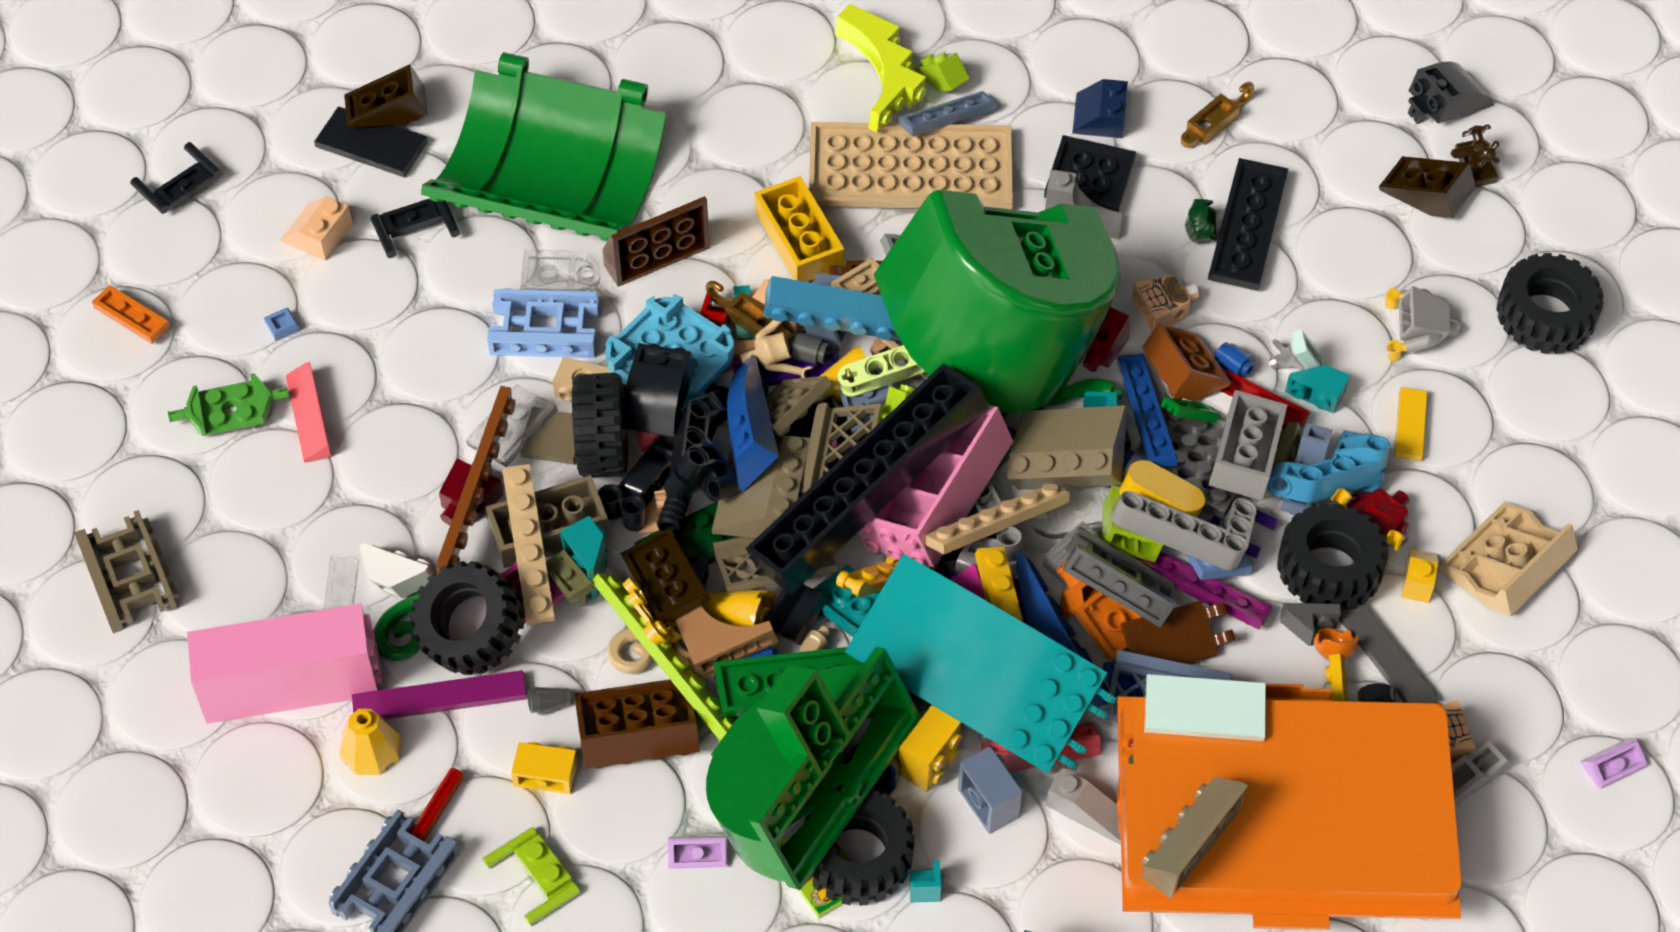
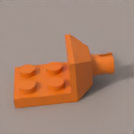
(1096, 613)

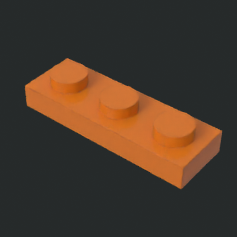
(131, 314)

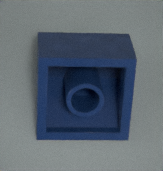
(1101, 109)

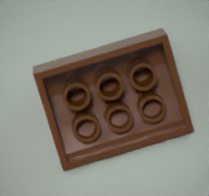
(657, 242)
(635, 724)

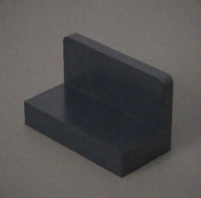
(795, 613)

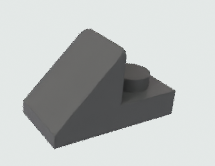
(1304, 617)

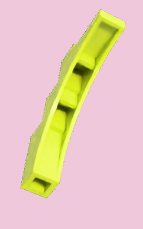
(892, 62)

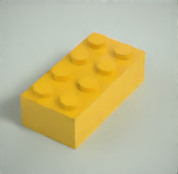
(798, 229)

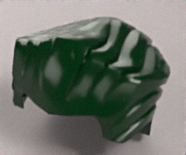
(1201, 221)

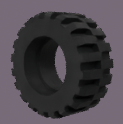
(1556, 278)
(597, 423)
(1336, 529)
(442, 597)
(881, 875)

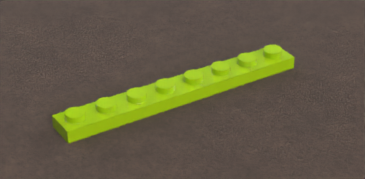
(667, 658)

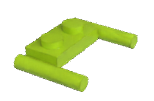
(543, 869)

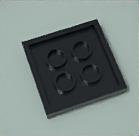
(1099, 169)

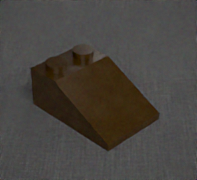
(387, 100)
(1430, 185)

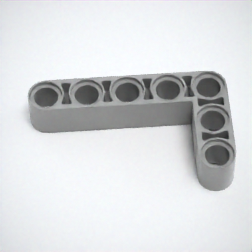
(1186, 533)

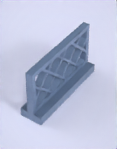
(1141, 665)

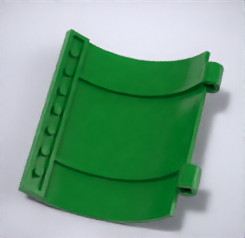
(553, 151)

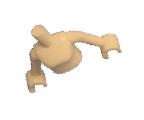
(772, 350)

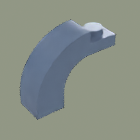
(1311, 450)

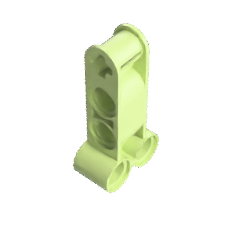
(886, 361)

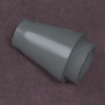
(547, 699)

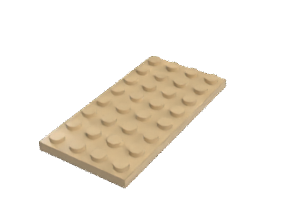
(900, 170)

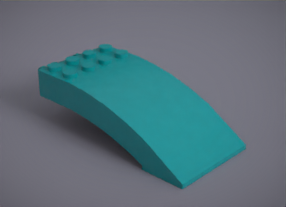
(981, 664)

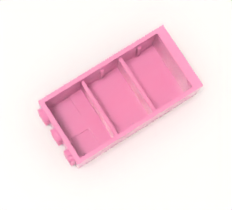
(957, 480)
(283, 663)

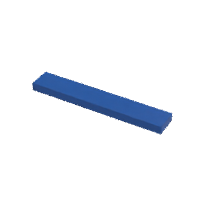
(1147, 410)

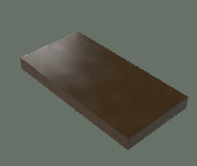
(665, 576)

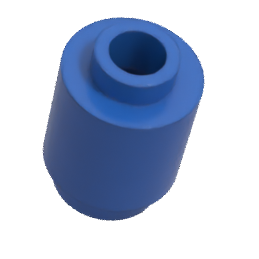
(1235, 359)

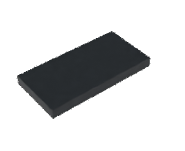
(377, 146)

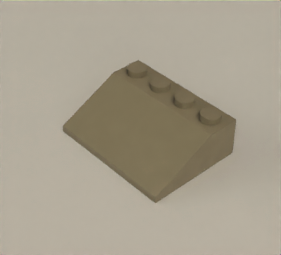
(1069, 447)
(768, 495)

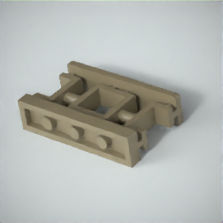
(106, 578)

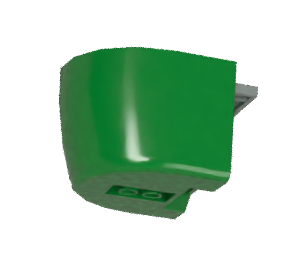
(1000, 293)

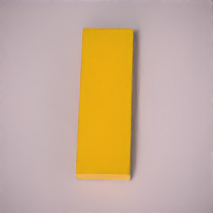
(1410, 424)

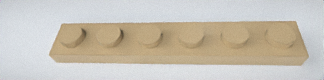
(997, 518)
(528, 544)

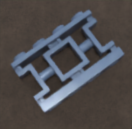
(413, 889)

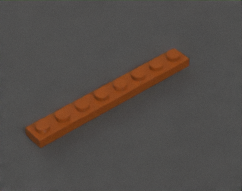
(479, 473)

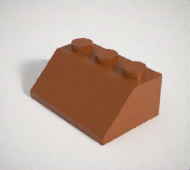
(1184, 363)

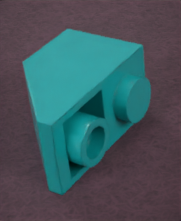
(1319, 386)

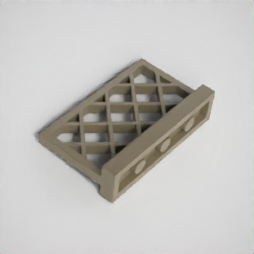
(825, 432)
(733, 558)

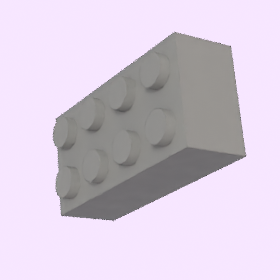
(1248, 445)

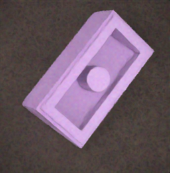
(1615, 762)
(697, 852)

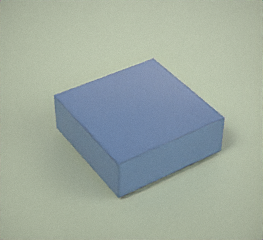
(281, 324)

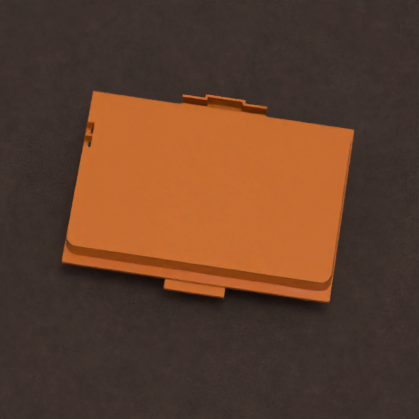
(1336, 820)

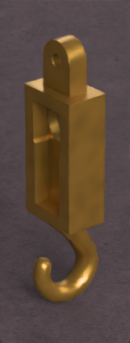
(1218, 113)
(743, 310)

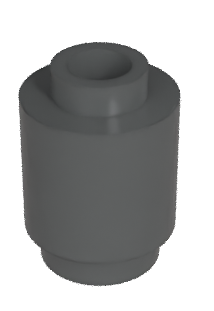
(809, 349)

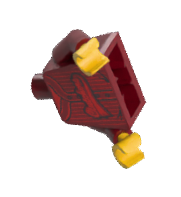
(1384, 510)

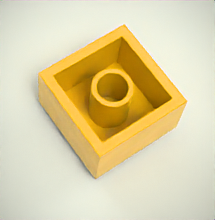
(930, 748)

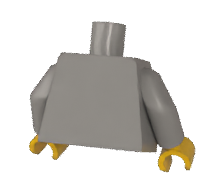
(1422, 320)

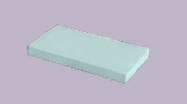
(1205, 707)

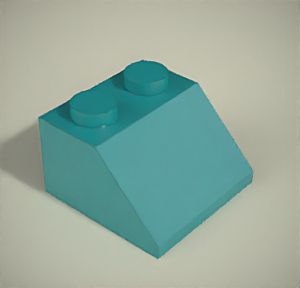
(587, 548)

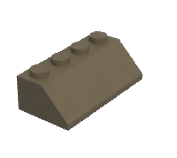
(1193, 835)

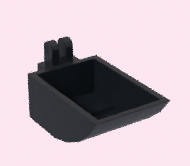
(1445, 93)
(657, 389)

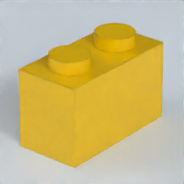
(544, 767)

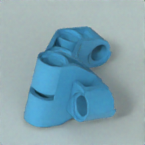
(1356, 465)

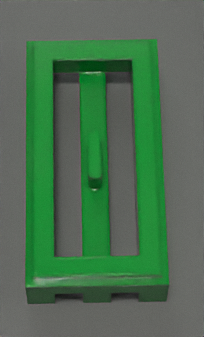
(1190, 409)

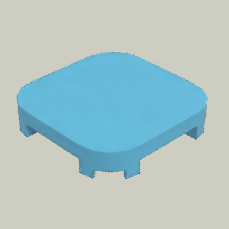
(673, 326)

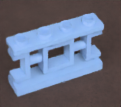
(543, 340)

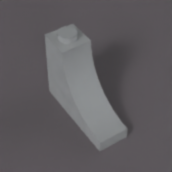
(1065, 190)

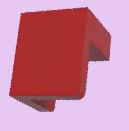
(712, 313)

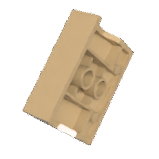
(1508, 558)

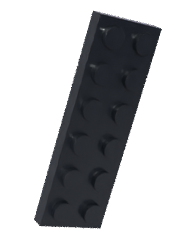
(1248, 224)

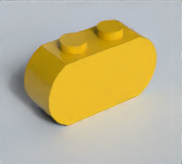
(1164, 487)

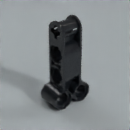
(638, 486)

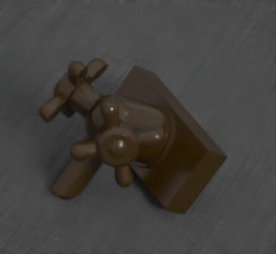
(1479, 155)

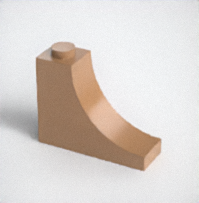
(716, 641)

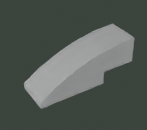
(1477, 770)

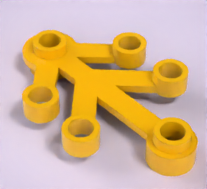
(655, 629)

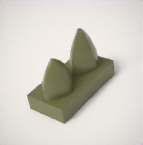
(1288, 443)
(569, 578)

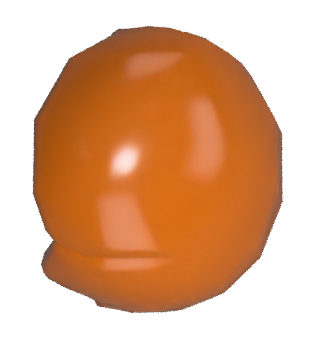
(1332, 641)

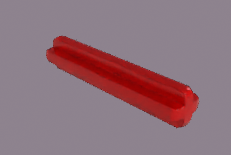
(437, 804)

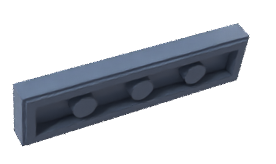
(947, 113)

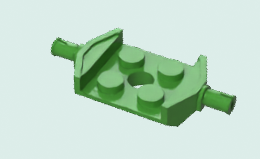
(207, 407)

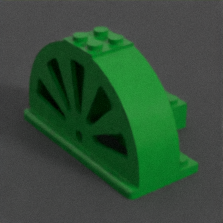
(790, 757)

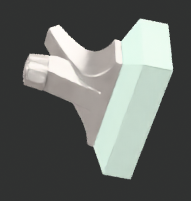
(1300, 353)

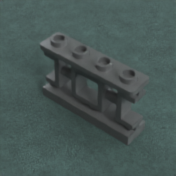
(1119, 576)

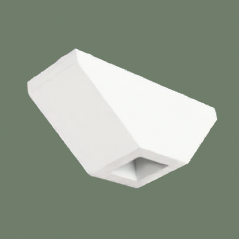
(395, 571)

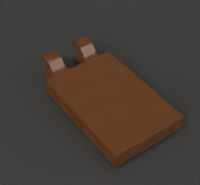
(1182, 637)

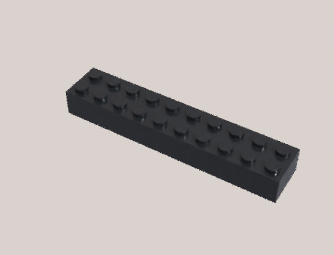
(867, 478)

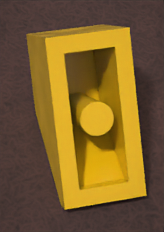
(1419, 575)

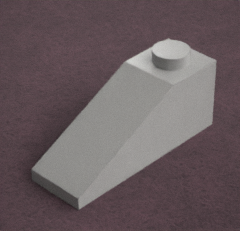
(1084, 804)

